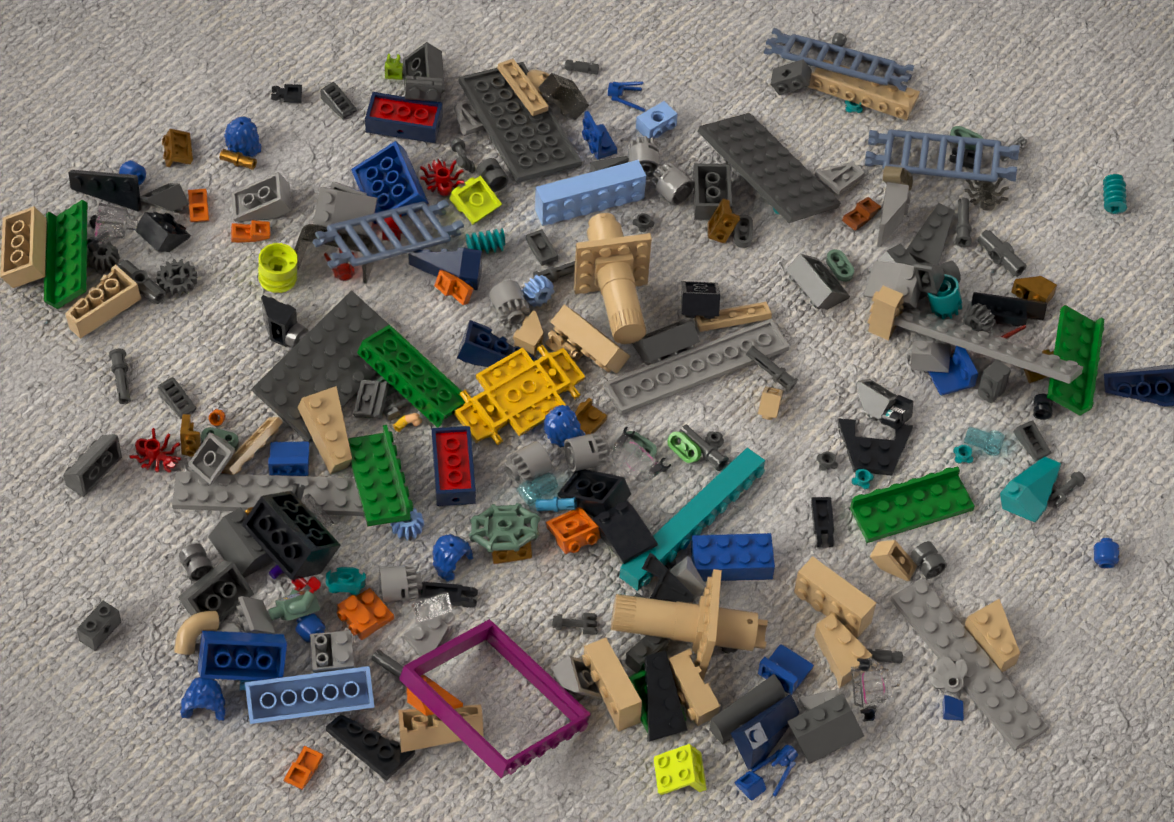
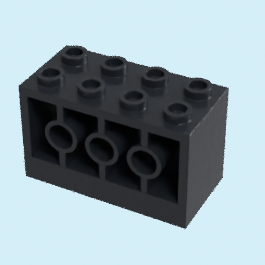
(291, 535)

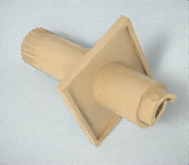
(615, 268)
(700, 624)

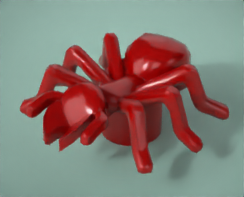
(441, 177)
(151, 450)

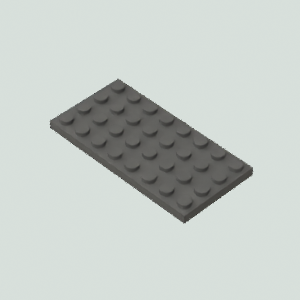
(526, 142)
(769, 167)
(322, 361)

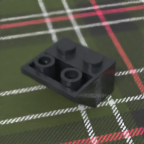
(162, 231)
(277, 319)

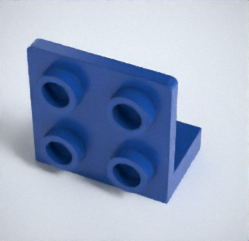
(598, 138)
(961, 373)
(289, 458)
(787, 667)

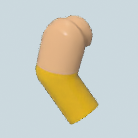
(406, 419)

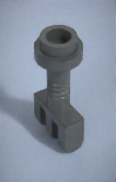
(458, 146)
(391, 410)
(1077, 478)
(587, 622)

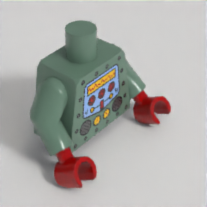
(298, 602)

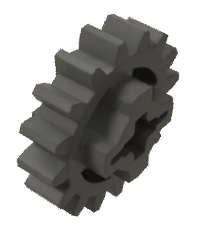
(177, 277)

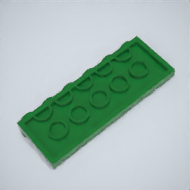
(66, 255)
(1077, 341)
(411, 374)
(379, 478)
(911, 504)

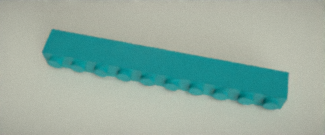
(696, 515)

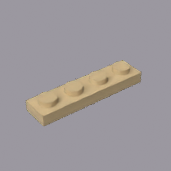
(523, 87)
(735, 316)
(254, 442)

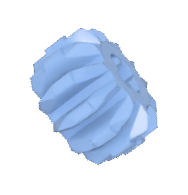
(538, 290)
(409, 527)

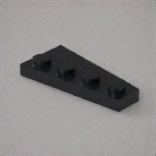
(111, 187)
(662, 700)
(369, 746)

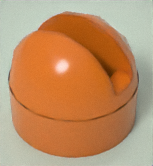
(214, 416)

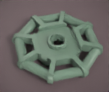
(514, 528)

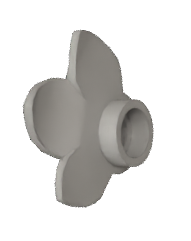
(949, 671)

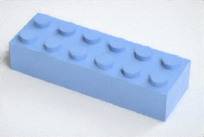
(590, 192)
(309, 694)

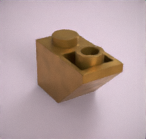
(1034, 288)

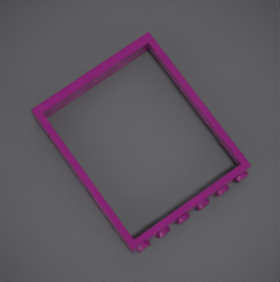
(525, 665)

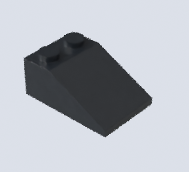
(700, 299)
(595, 490)
(625, 532)

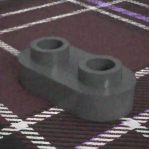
(743, 231)

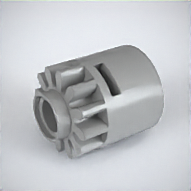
(646, 152)
(671, 183)
(509, 302)
(586, 451)
(528, 463)
(400, 582)

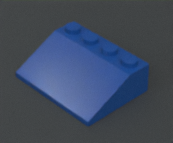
(390, 179)

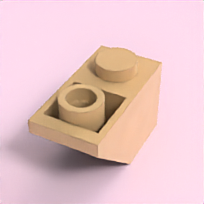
(530, 334)

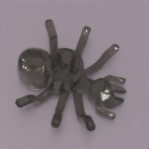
(986, 194)

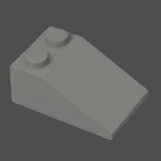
(262, 199)
(339, 206)
(893, 209)
(894, 276)

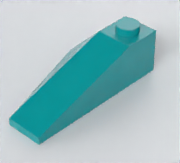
(1030, 490)

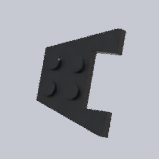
(873, 454)
(668, 586)

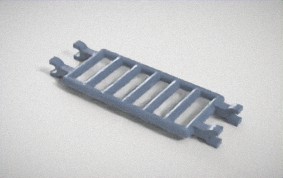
(842, 51)
(996, 171)
(347, 256)

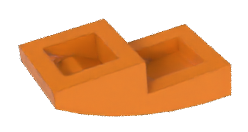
(198, 205)
(250, 233)
(454, 286)
(303, 768)

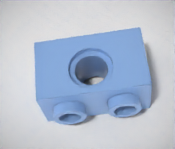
(656, 120)

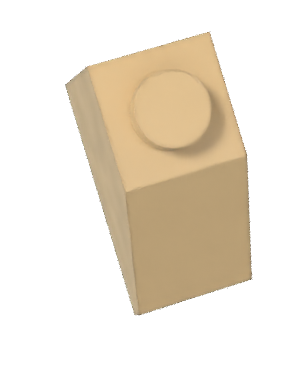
(770, 402)
(893, 559)

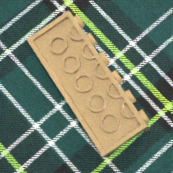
(871, 95)

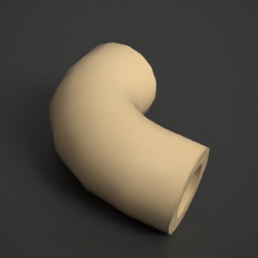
(192, 628)

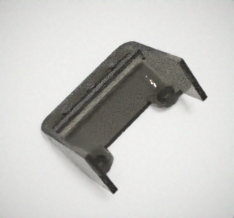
(308, 235)

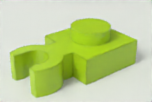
(393, 68)

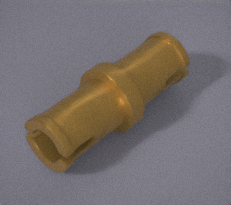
(238, 159)

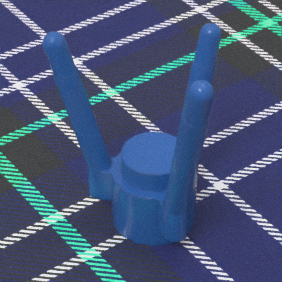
(616, 89)
(783, 757)

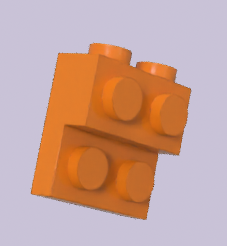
(573, 530)
(364, 613)

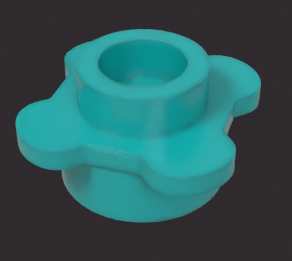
(853, 107)
(965, 450)
(862, 474)

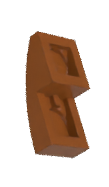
(863, 212)

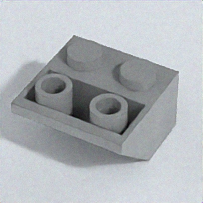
(254, 616)
(331, 651)

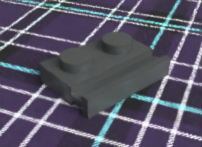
(371, 399)

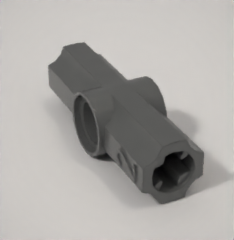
(1002, 253)
(146, 286)

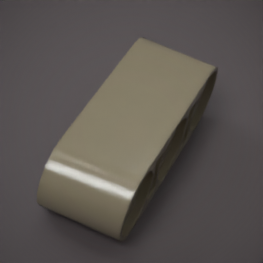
(897, 175)

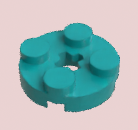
(345, 580)

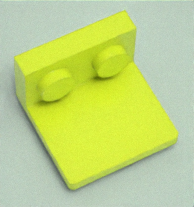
(679, 769)

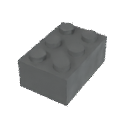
(711, 185)

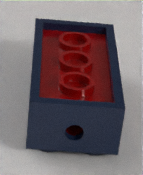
(403, 117)
(453, 466)

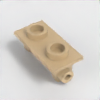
(557, 342)

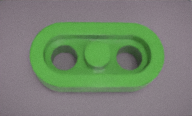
(685, 448)

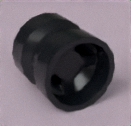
(1042, 407)

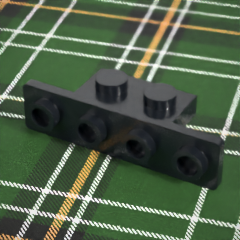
(1010, 309)

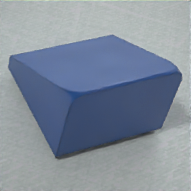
(952, 708)
(751, 785)

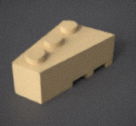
(884, 310)
(994, 635)
(839, 648)
(691, 689)

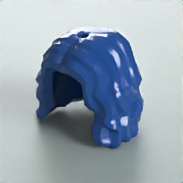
(242, 137)
(561, 425)
(447, 553)
(203, 694)

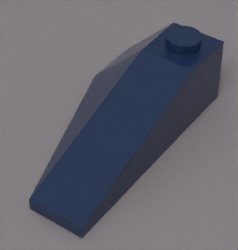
(463, 263)
(483, 347)
(1144, 384)
(763, 732)

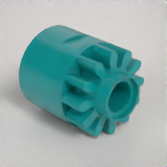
(948, 298)

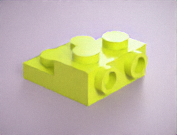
(475, 199)

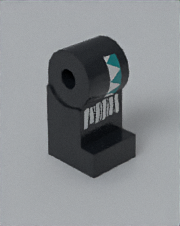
(898, 413)

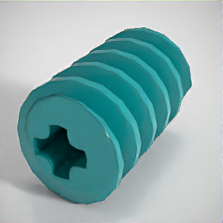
(1114, 194)
(486, 241)

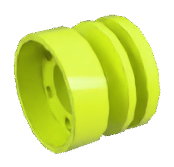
(277, 267)

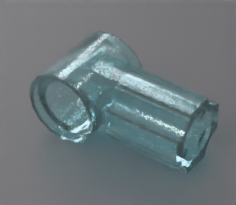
(989, 441)
(536, 489)

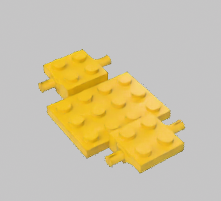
(518, 393)

